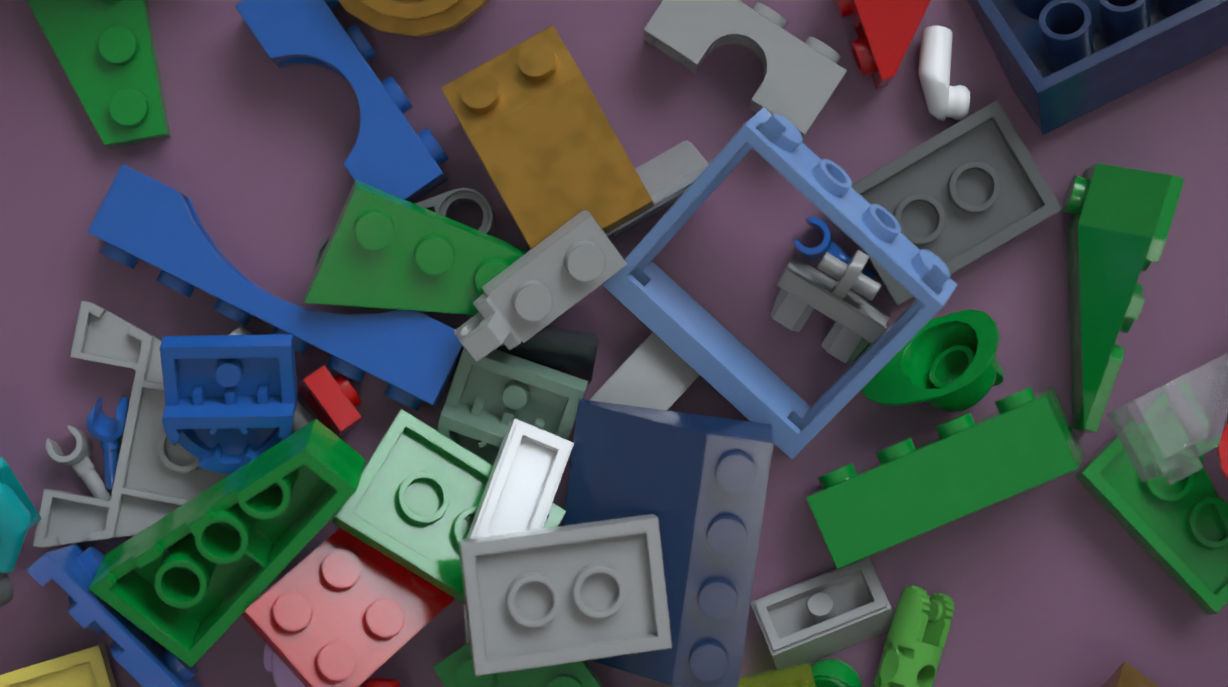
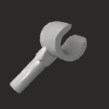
(80, 461)

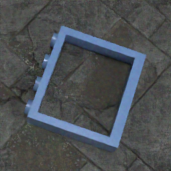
(721, 356)

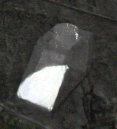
(1175, 422)

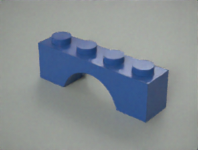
(387, 147)

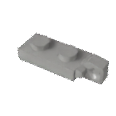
(540, 286)

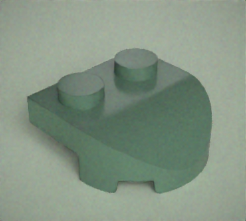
(506, 388)

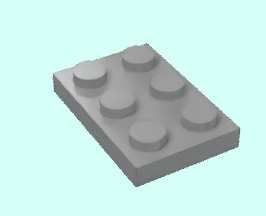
(565, 594)

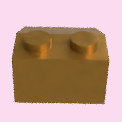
(546, 139)

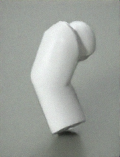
(935, 75)

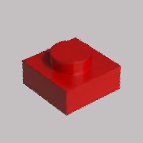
(331, 400)

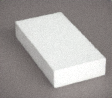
(521, 481)

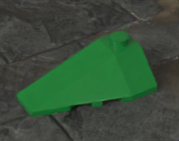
(1112, 236)

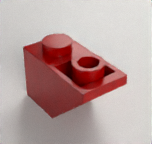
(883, 34)

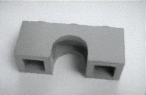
(795, 73)

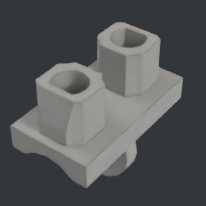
(854, 317)

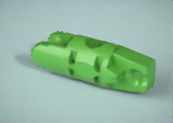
(915, 639)

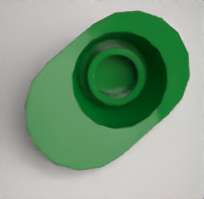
(944, 365)

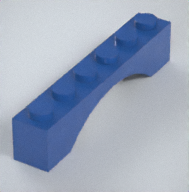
(163, 228)

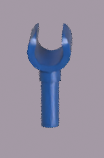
(826, 246)
(108, 432)

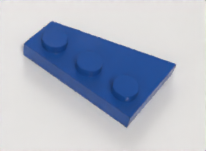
(132, 648)

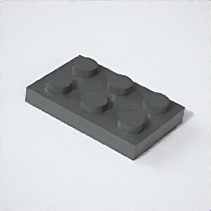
(961, 193)

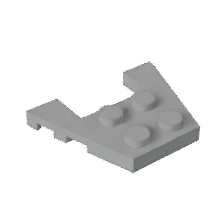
(150, 471)

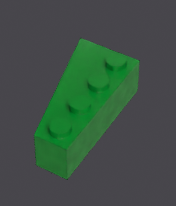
(946, 477)
(223, 547)

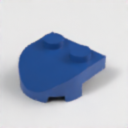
(228, 395)

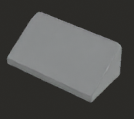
(666, 179)
(824, 614)

